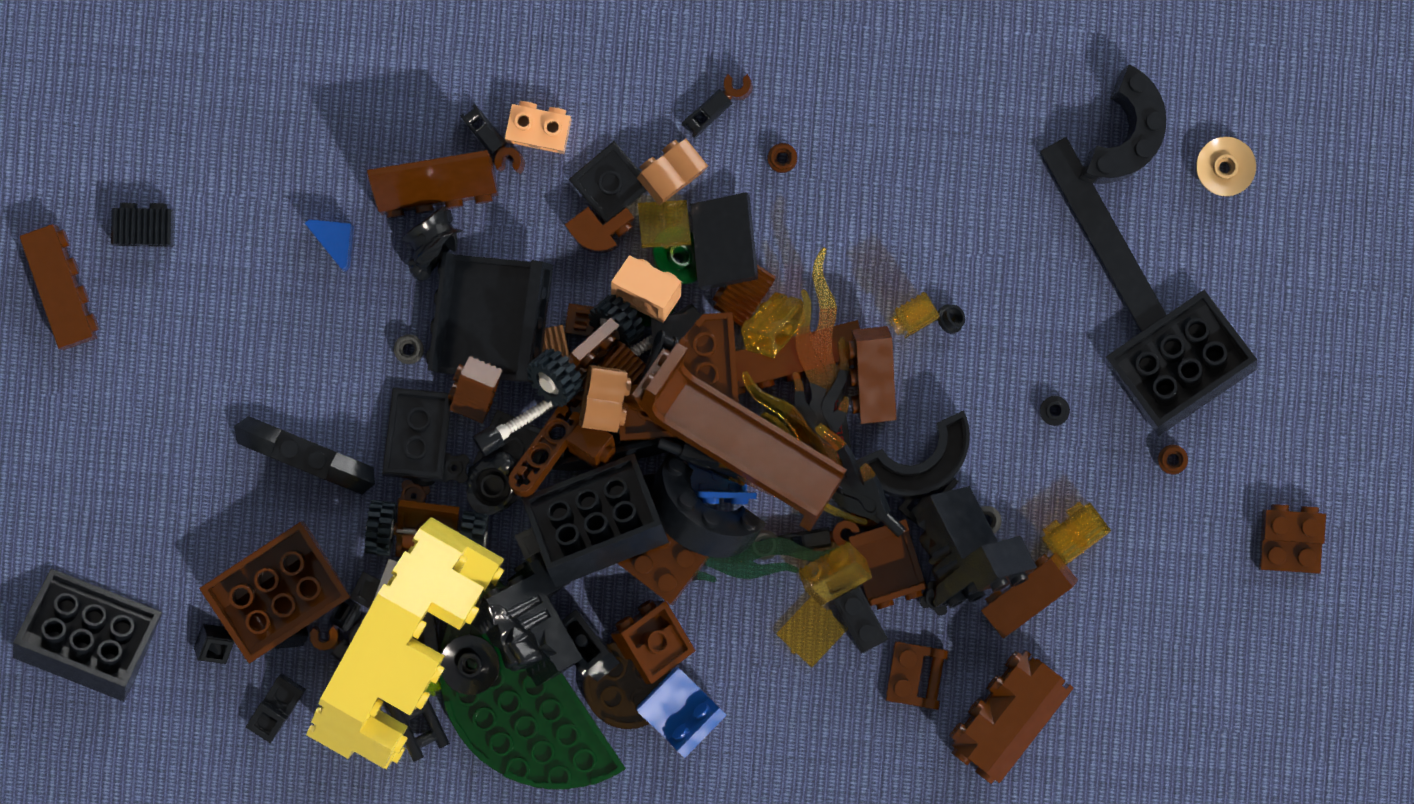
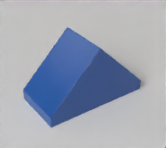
(335, 238)

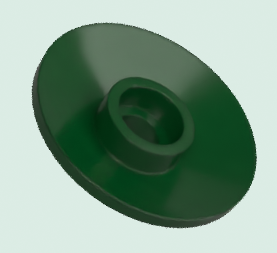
(686, 269)

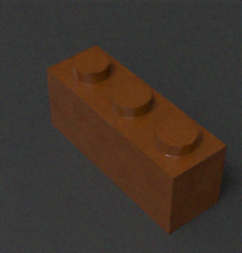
(872, 375)
(1020, 603)

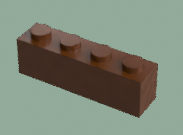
(59, 287)

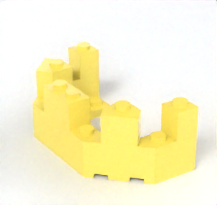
(384, 661)

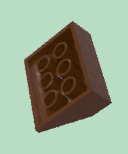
(433, 183)
(275, 591)

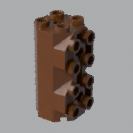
(1009, 716)

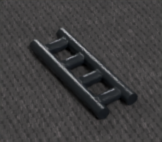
(414, 743)

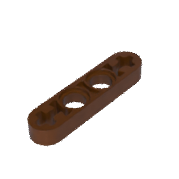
(544, 443)

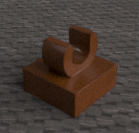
(578, 321)

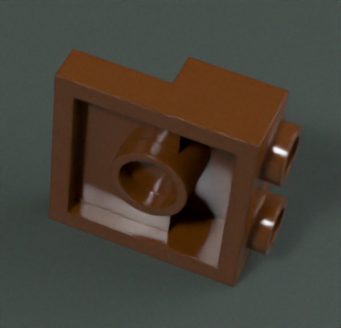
(1292, 539)
(652, 640)

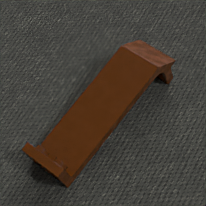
(737, 437)

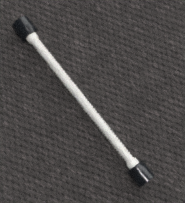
(493, 437)

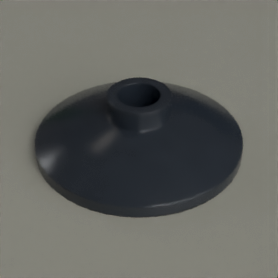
(462, 677)

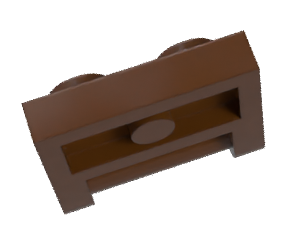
(906, 674)

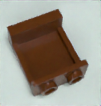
(891, 564)

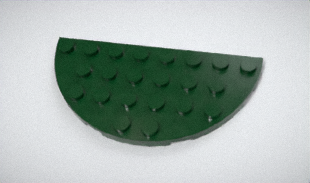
(530, 731)

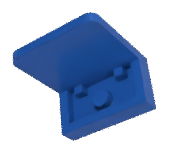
(712, 487)

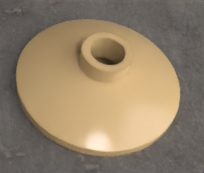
(1236, 155)

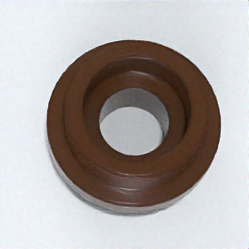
(786, 149)
(1181, 463)

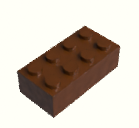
(666, 569)

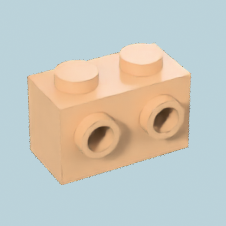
(538, 128)
(646, 288)

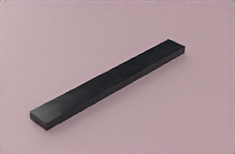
(1103, 234)

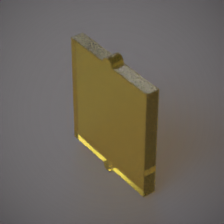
(664, 224)
(811, 631)

